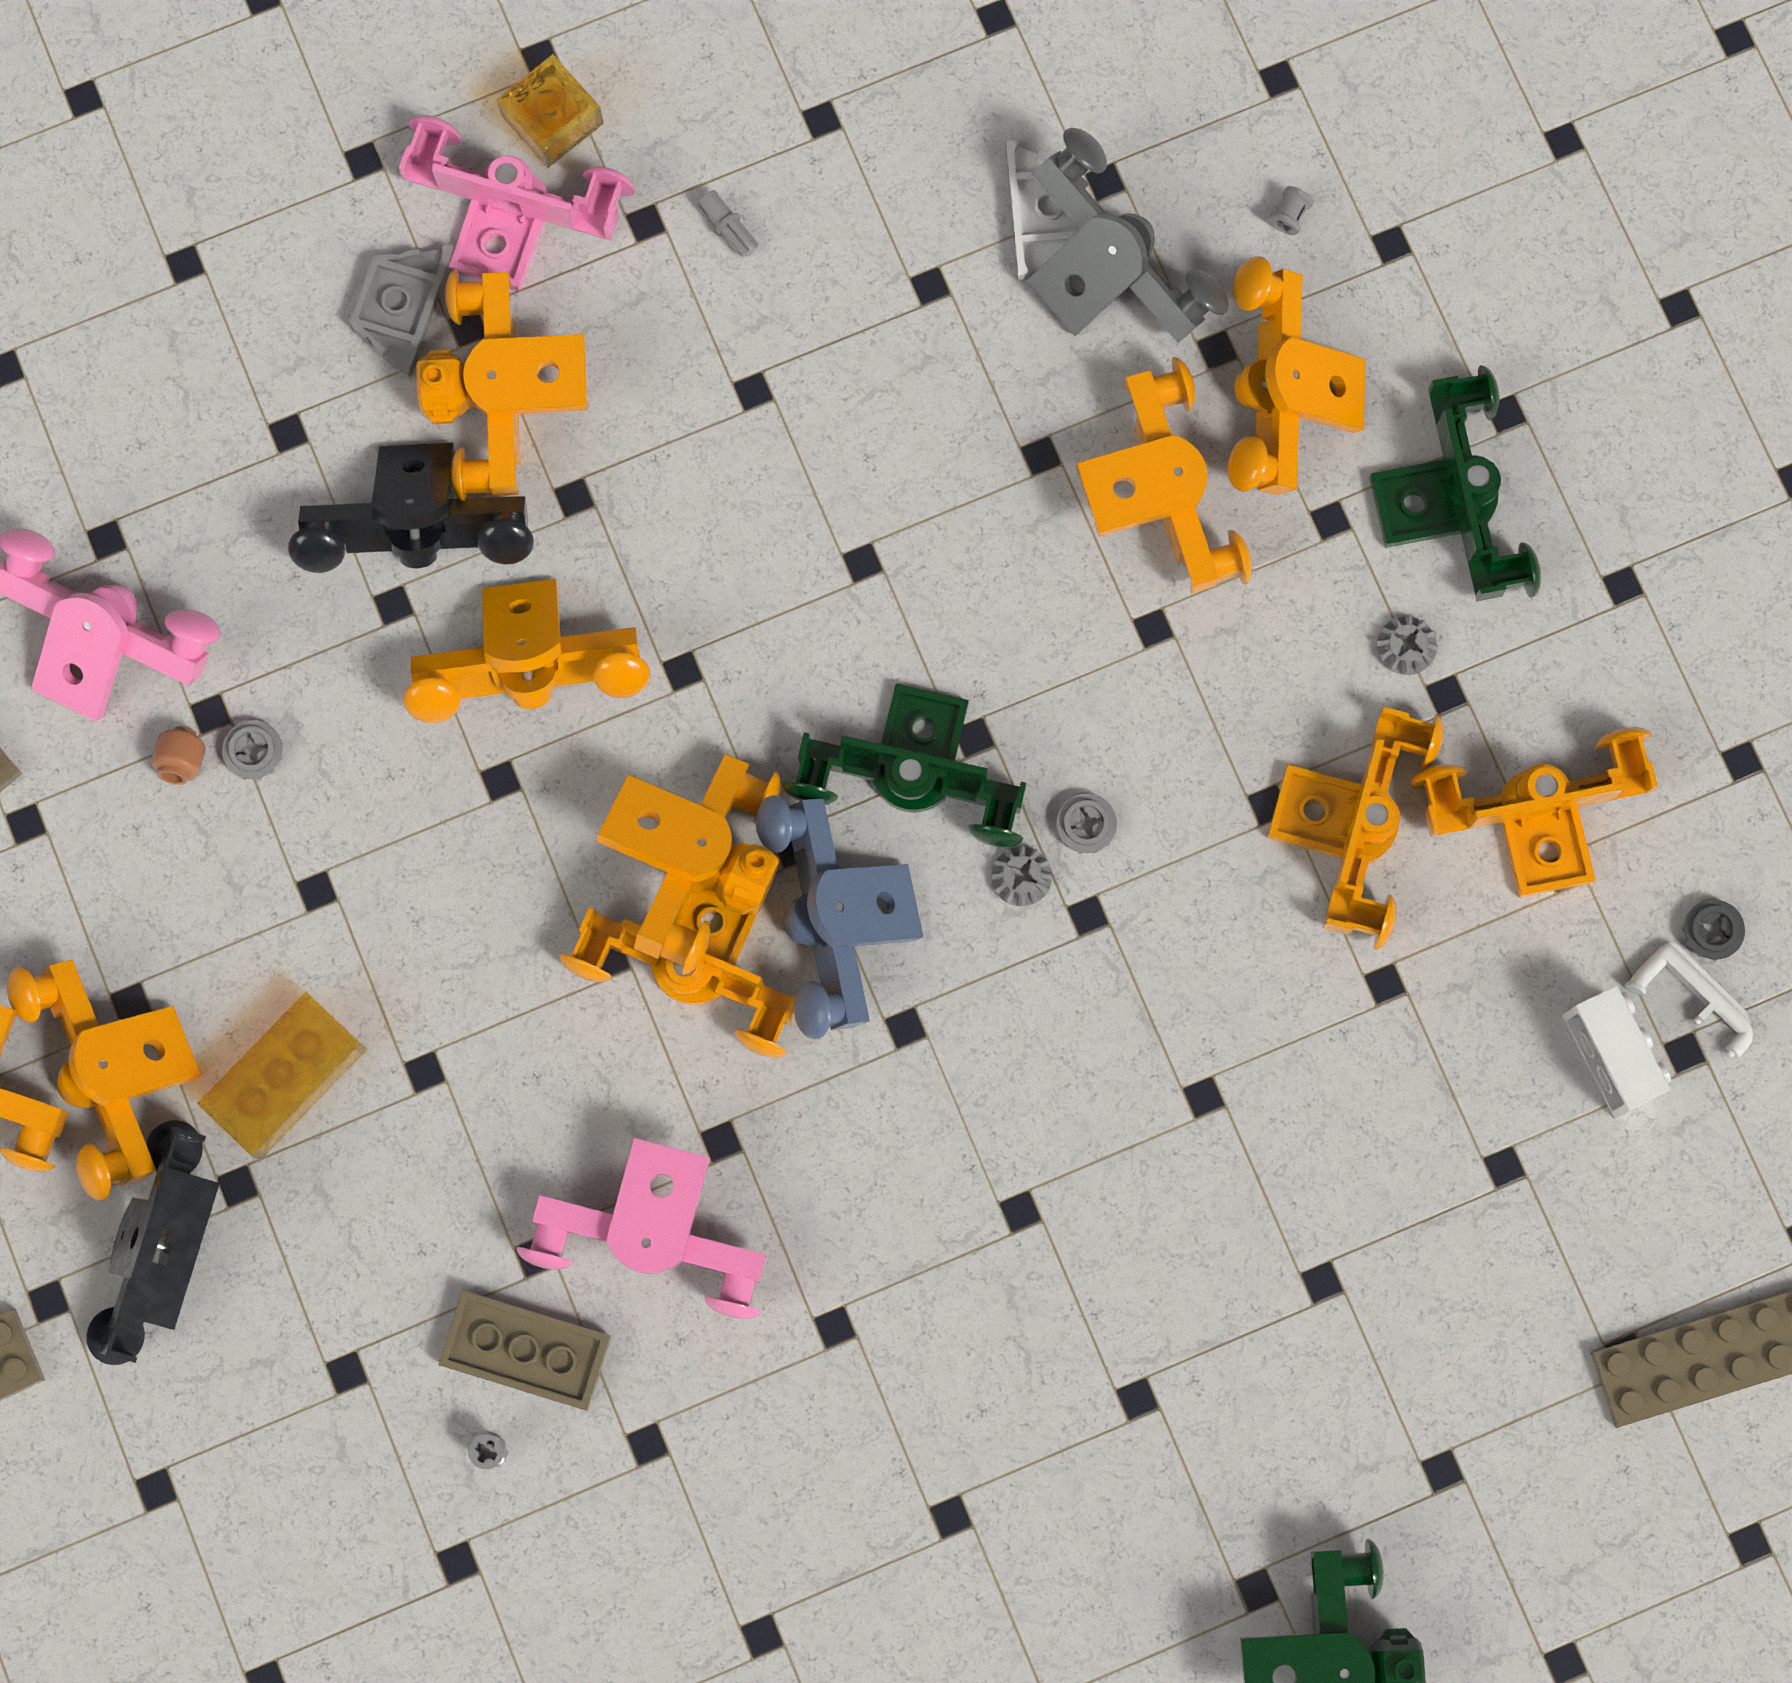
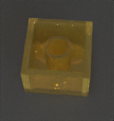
(550, 111)

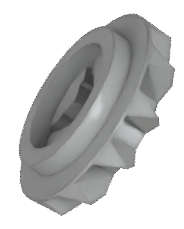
(1411, 661)
(238, 740)
(1095, 808)
(1026, 892)

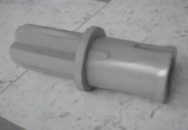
(728, 223)

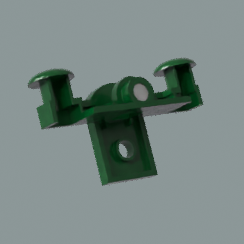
(1456, 492)
(911, 770)

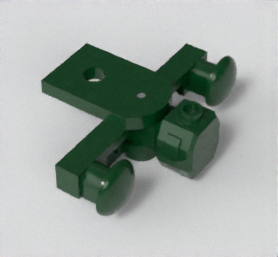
(1332, 1651)

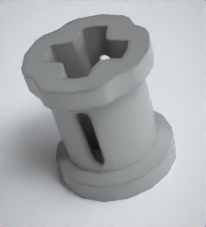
(1291, 210)
(476, 1455)

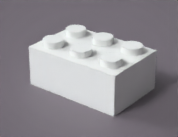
(1617, 1051)

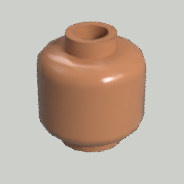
(178, 755)

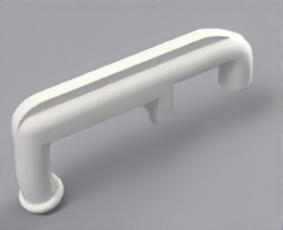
(1702, 986)

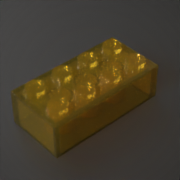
(282, 1076)

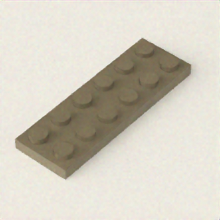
(1697, 1360)

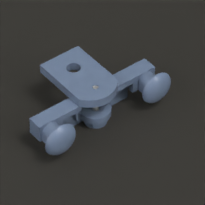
(835, 912)

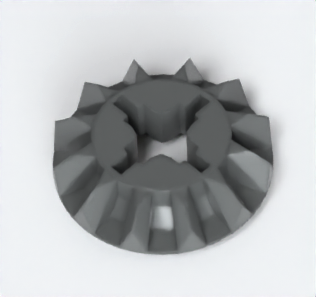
(1730, 925)

